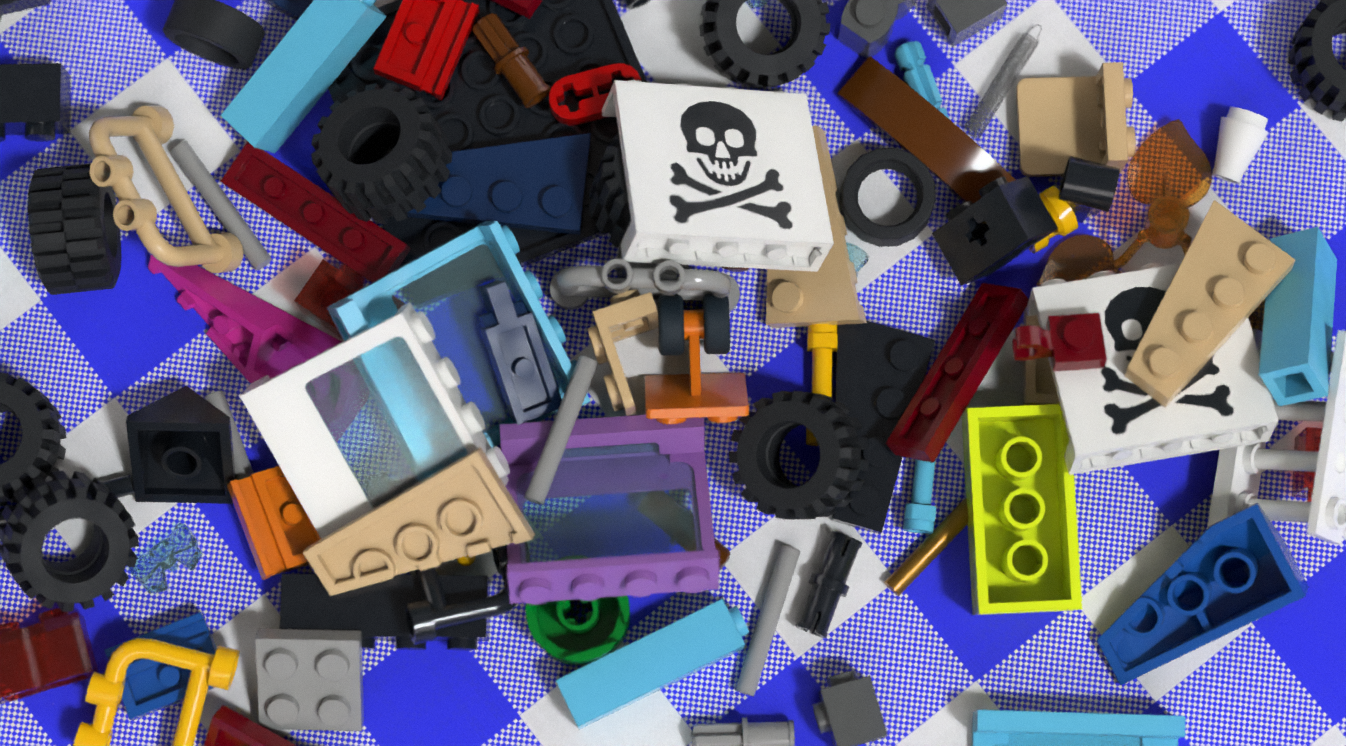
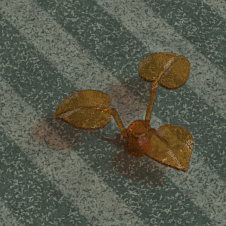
(1171, 177)

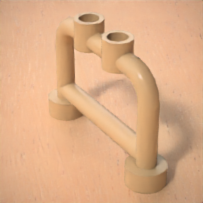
(151, 129)

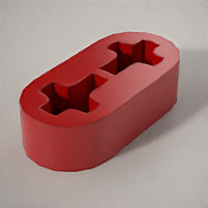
(584, 84)

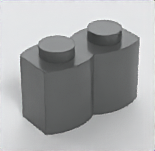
(869, 24)

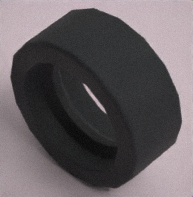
(214, 32)
(880, 160)

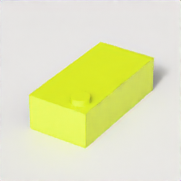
(1020, 511)

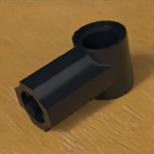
(1088, 187)

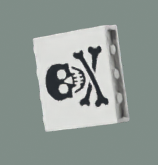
(720, 177)
(1117, 421)

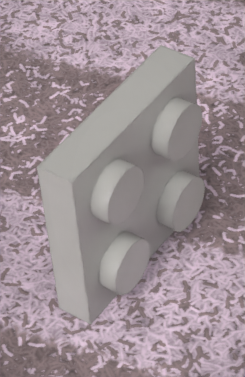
(310, 679)

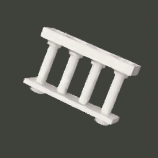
(1241, 466)

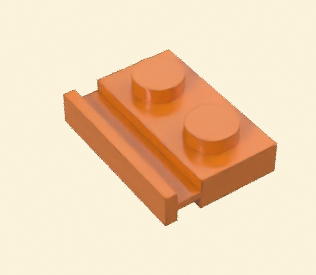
(272, 521)

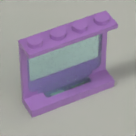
(619, 514)

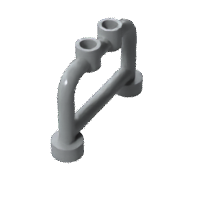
(575, 284)

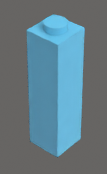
(301, 70)
(1300, 321)
(653, 662)

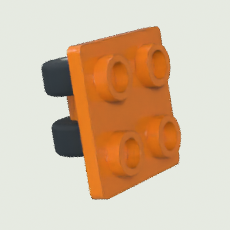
(695, 395)

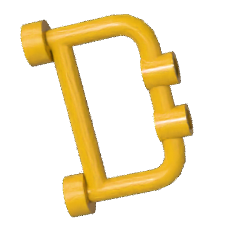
(108, 688)

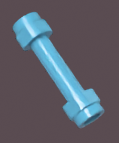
(919, 514)

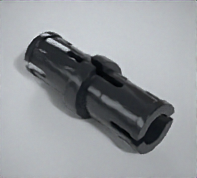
(829, 584)

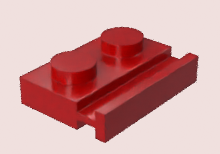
(426, 43)

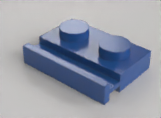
(159, 685)

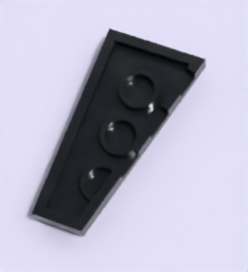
(877, 380)

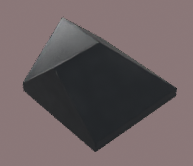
(181, 450)

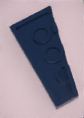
(517, 184)

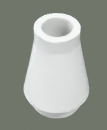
(1238, 143)

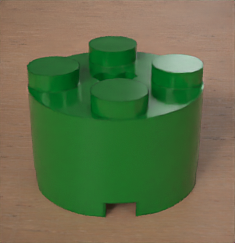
(582, 643)

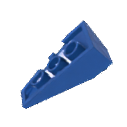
(1215, 587)

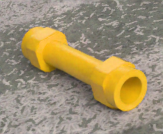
(821, 341)

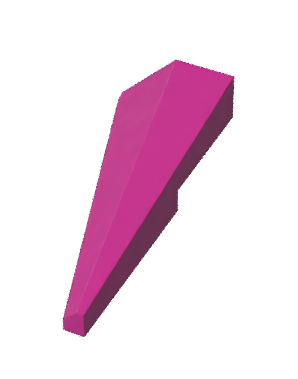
(244, 327)

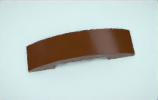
(921, 130)

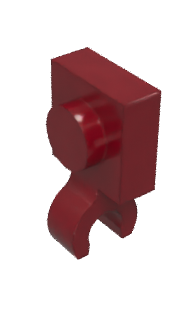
(1069, 340)

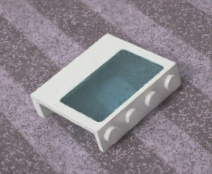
(367, 420)

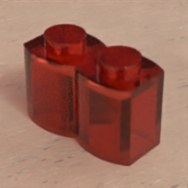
(44, 655)

